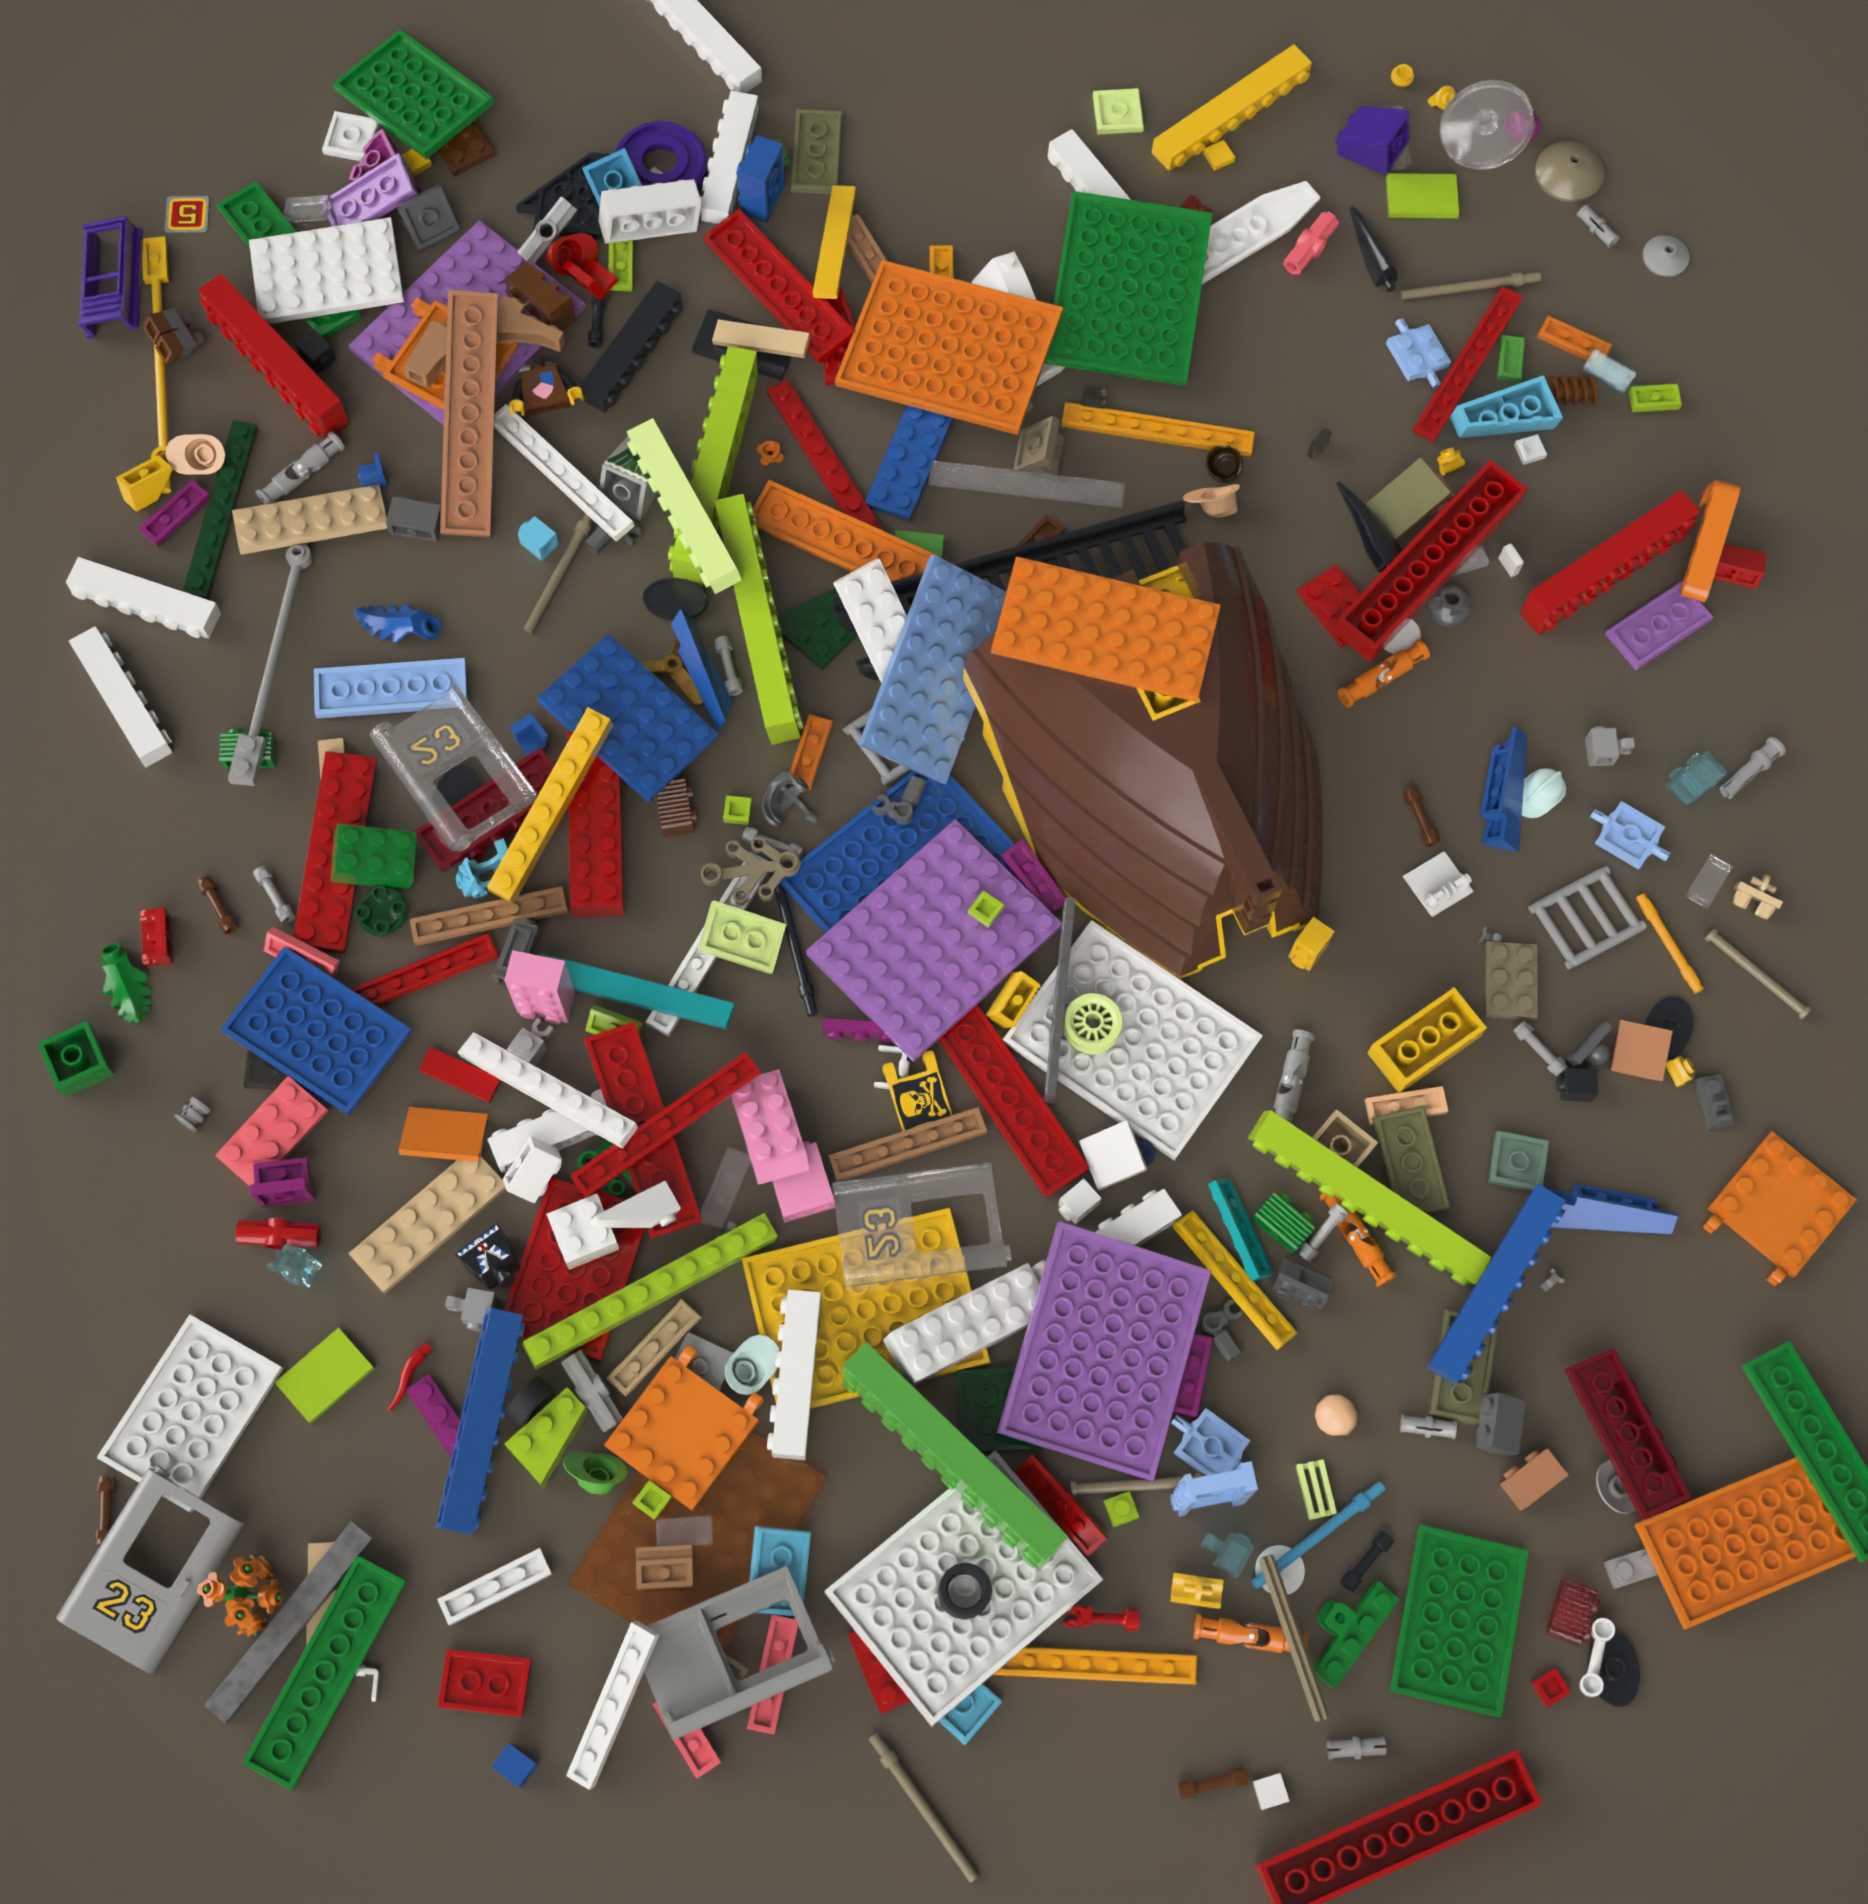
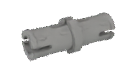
(1609, 237)
(1428, 1426)
(1356, 1747)

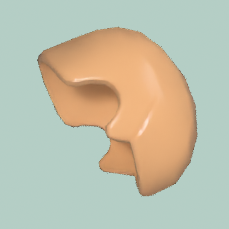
(1336, 1415)

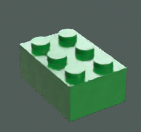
(373, 856)

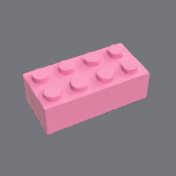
(540, 987)
(770, 1128)

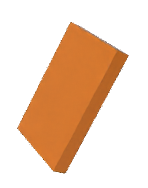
(443, 1134)

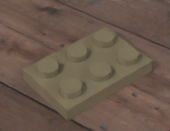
(1510, 980)

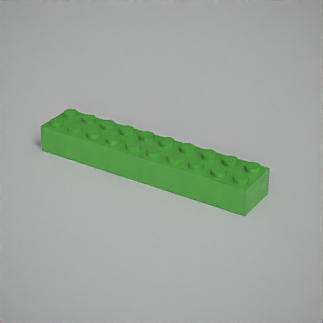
(952, 1456)

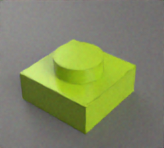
(737, 810)
(986, 909)
(652, 1500)
(1121, 1509)

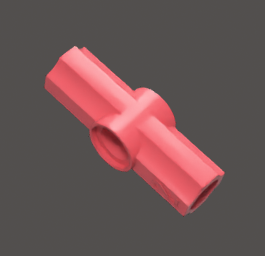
(1311, 243)

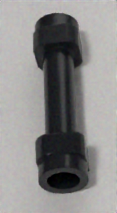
(595, 336)
(1352, 1579)

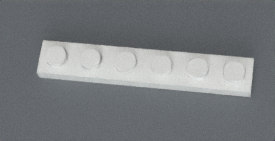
(613, 1704)

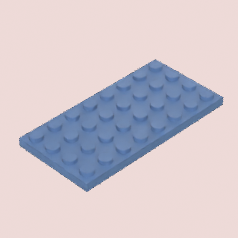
(923, 695)

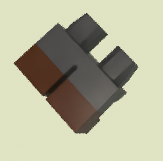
(170, 334)

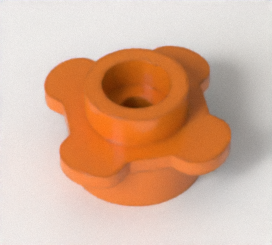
(770, 446)

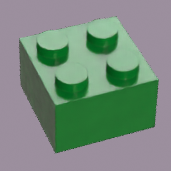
(75, 1059)

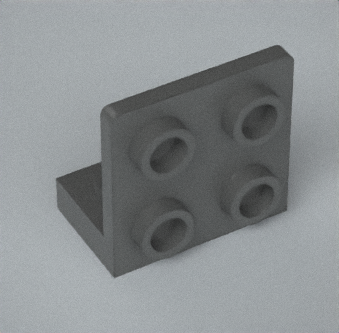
(1302, 1285)

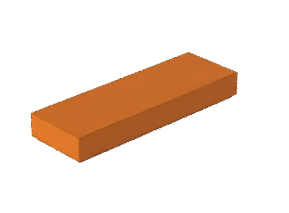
(1571, 339)
(811, 748)

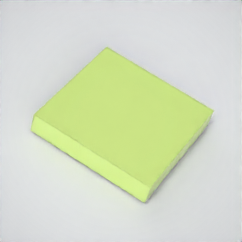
(1118, 111)

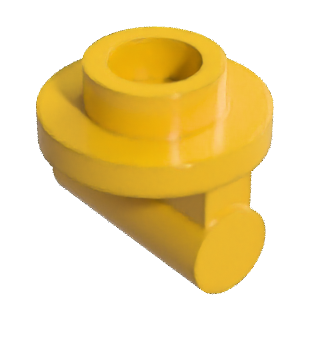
(1442, 97)
(1450, 460)
(1680, 1070)

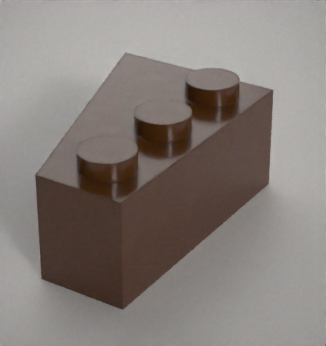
(540, 298)

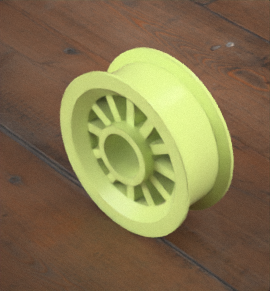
(1099, 1002)

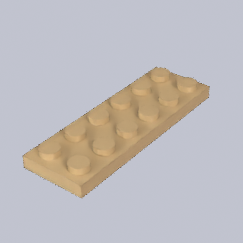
(309, 519)
(427, 1222)

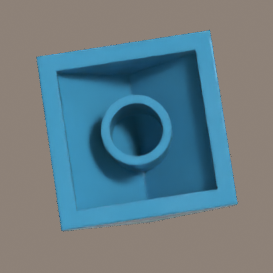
(611, 173)

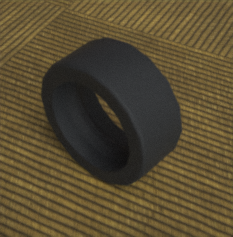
(529, 1401)
(986, 1591)

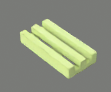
(1326, 1487)

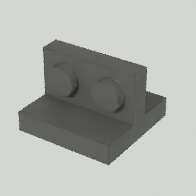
(427, 217)

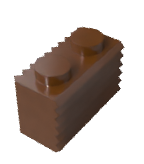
(674, 808)

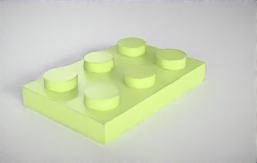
(741, 937)

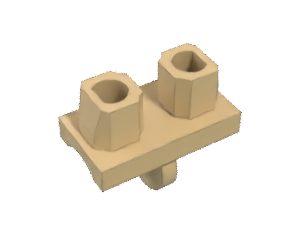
(1767, 903)

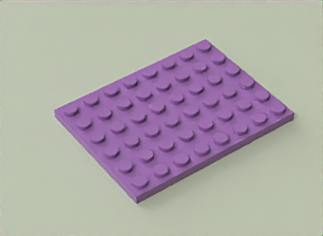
(472, 264)
(916, 952)
(1104, 1351)

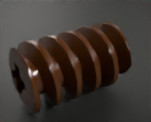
(1573, 389)

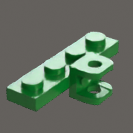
(1351, 1630)

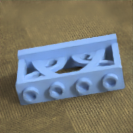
(1214, 1489)

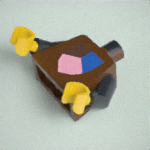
(543, 390)

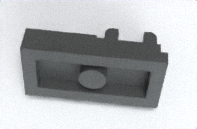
(1714, 1102)

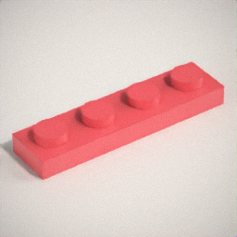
(777, 1649)

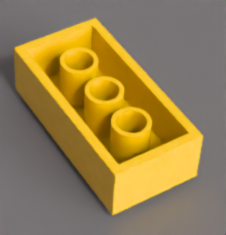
(1426, 1040)

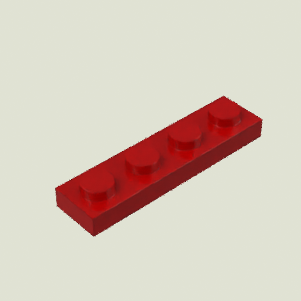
(1061, 1505)

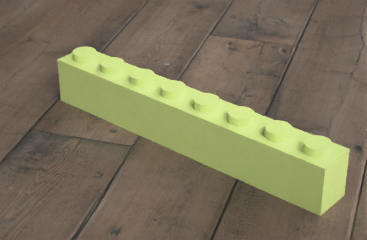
(684, 507)

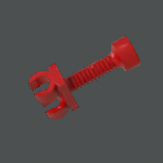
(1085, 1617)

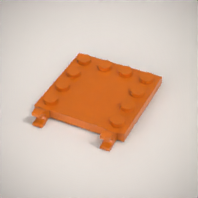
(394, 368)
(1780, 1206)
(683, 1431)

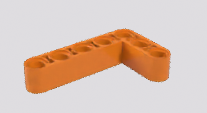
(1719, 504)

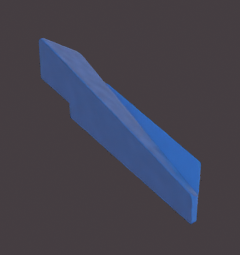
(701, 669)

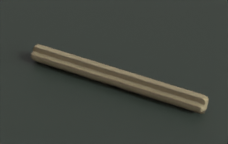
(1294, 1638)

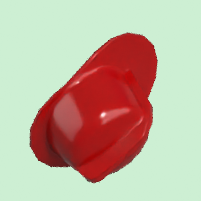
(575, 247)

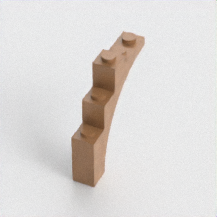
(512, 326)

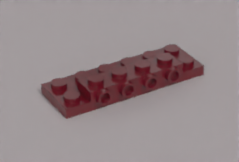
(479, 807)
(1628, 1433)

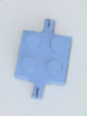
(1418, 352)
(1630, 835)
(1210, 1444)

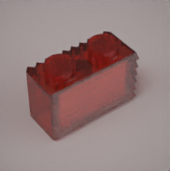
(1572, 1613)

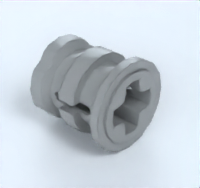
(192, 1114)

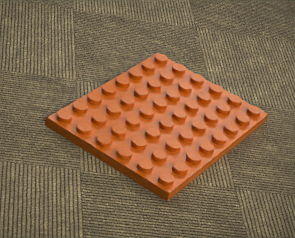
(949, 347)

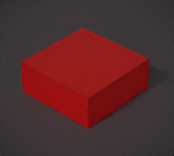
(1550, 1688)

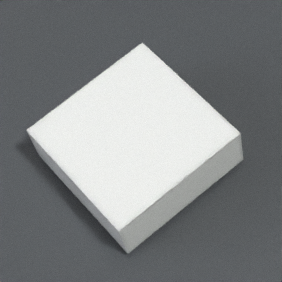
(1530, 449)
(1511, 560)
(1270, 1791)

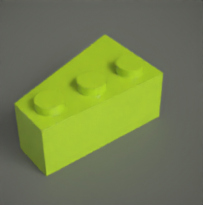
(547, 1436)

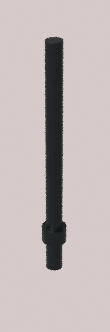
(805, 989)

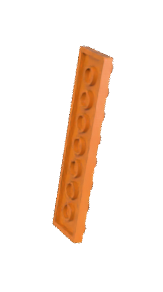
(834, 534)

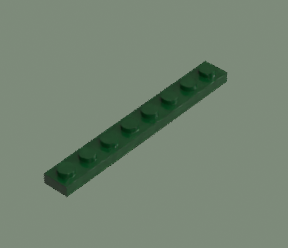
(219, 510)

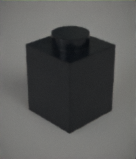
(315, 350)
(1578, 1085)

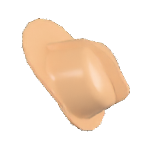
(195, 454)
(1215, 501)

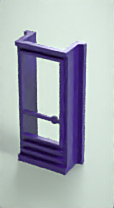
(126, 301)

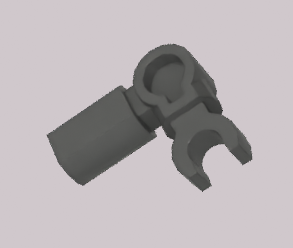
(600, 538)
(902, 811)
(1213, 1326)

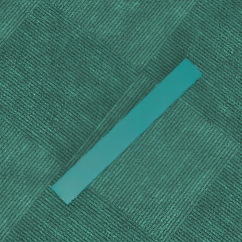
(649, 995)

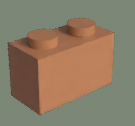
(1533, 1479)

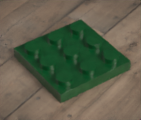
(980, 1408)

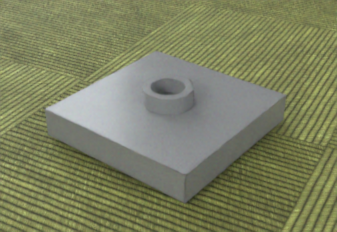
(709, 1362)

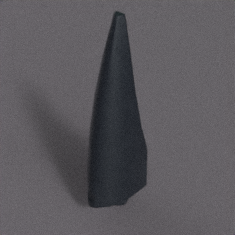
(1374, 253)
(1377, 540)

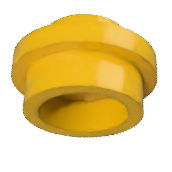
(1402, 75)

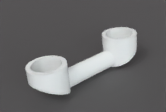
(1602, 1632)

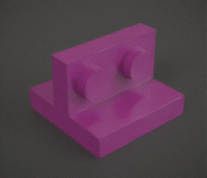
(282, 1182)

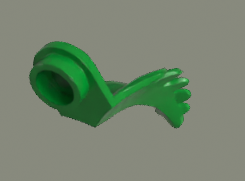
(125, 983)

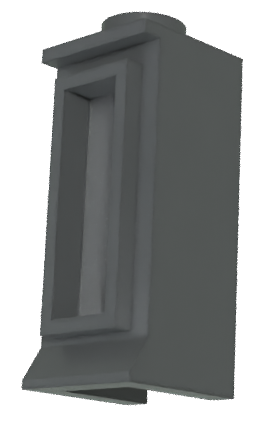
(522, 938)

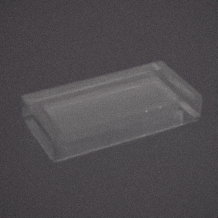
(307, 208)
(1709, 881)
(685, 1531)

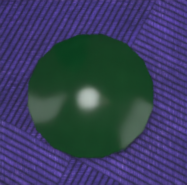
(381, 911)

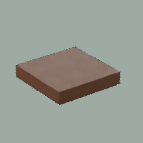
(1641, 1051)

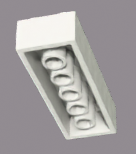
(964, 1326)

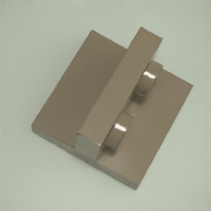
(1040, 447)

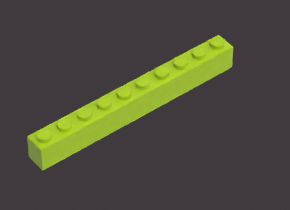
(1370, 1198)
(649, 1291)

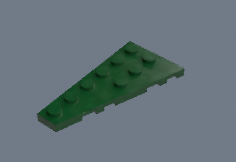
(815, 630)

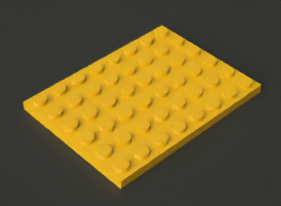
(853, 1313)

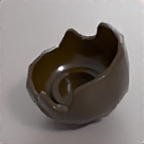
(1224, 463)

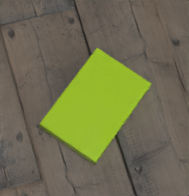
(1422, 195)
(324, 1375)

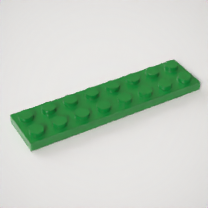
(256, 216)
(1815, 1440)
(324, 1673)

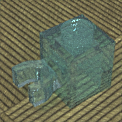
(295, 1265)
(1231, 1553)

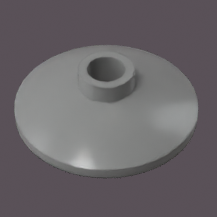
(1662, 262)
(1612, 1490)

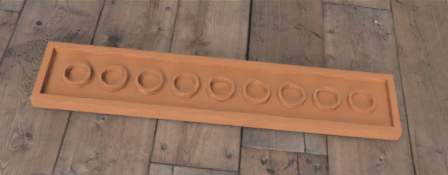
(469, 413)

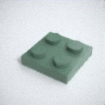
(1517, 1161)

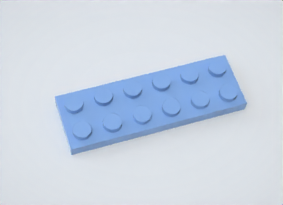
(385, 687)

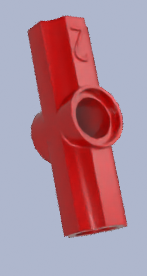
(277, 1233)

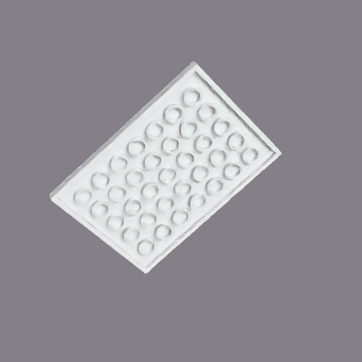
(1171, 1049)
(898, 1612)

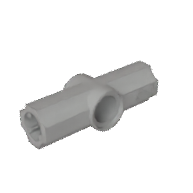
(558, 218)
(592, 1391)

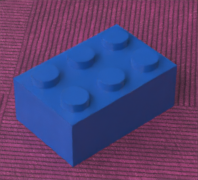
(761, 178)

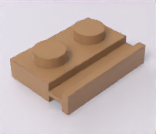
(664, 1567)

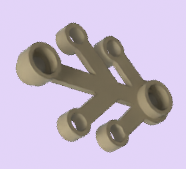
(755, 868)

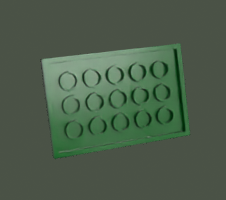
(413, 94)
(1459, 1621)

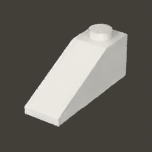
(643, 1210)

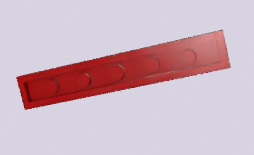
(428, 971)

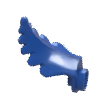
(398, 623)

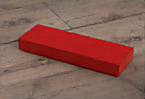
(459, 1075)

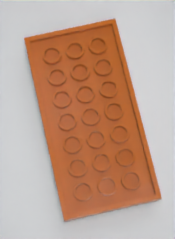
(1106, 629)
(1742, 1542)

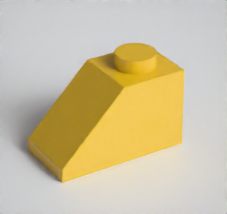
(144, 482)

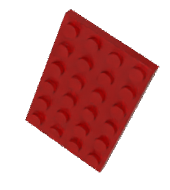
(550, 1291)

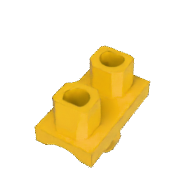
(1196, 1590)

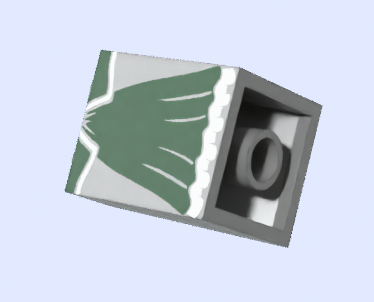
(625, 483)

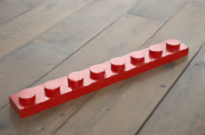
(1467, 364)
(820, 453)
(666, 1124)

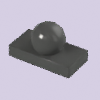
(1591, 1047)

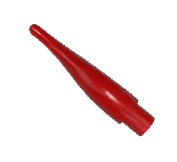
(410, 1365)

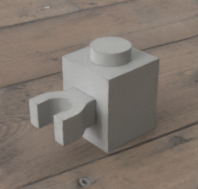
(1604, 747)
(530, 1045)
(472, 1307)

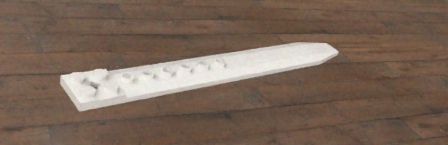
(1245, 233)

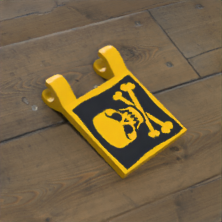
(920, 1096)

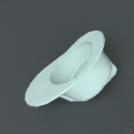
(1542, 792)
(751, 1364)

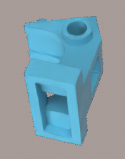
(469, 872)

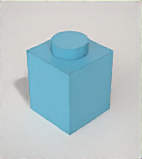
(537, 538)

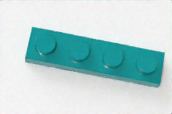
(1240, 1229)

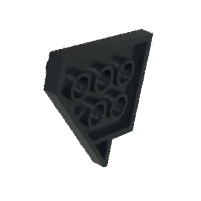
(576, 190)

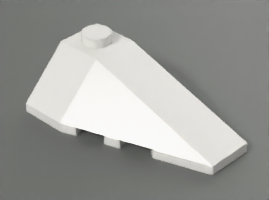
(1005, 275)

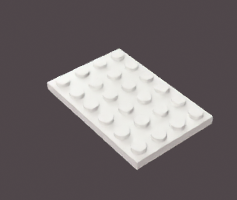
(326, 271)
(191, 1409)

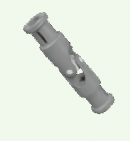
(311, 461)
(1293, 1075)

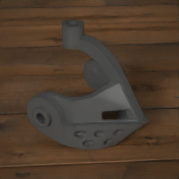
(773, 810)

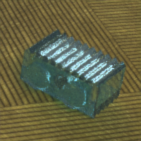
(1609, 371)
(1696, 778)

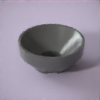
(1448, 614)

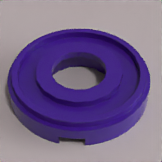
(671, 137)

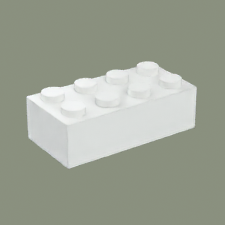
(649, 211)

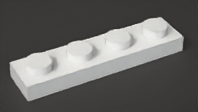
(494, 1587)

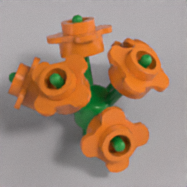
(238, 1597)

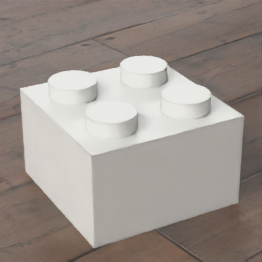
(575, 1234)

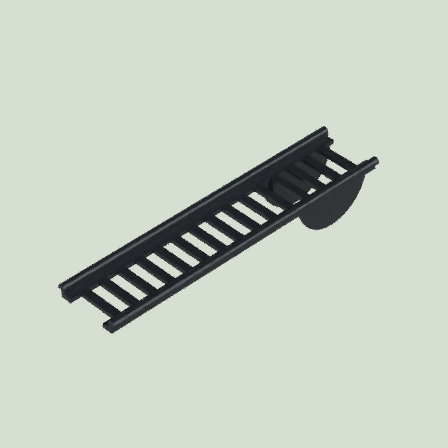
(1055, 548)

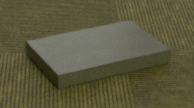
(1409, 499)

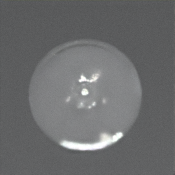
(1487, 124)

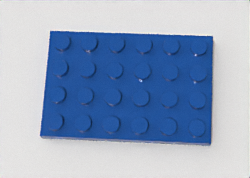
(652, 727)
(316, 1031)

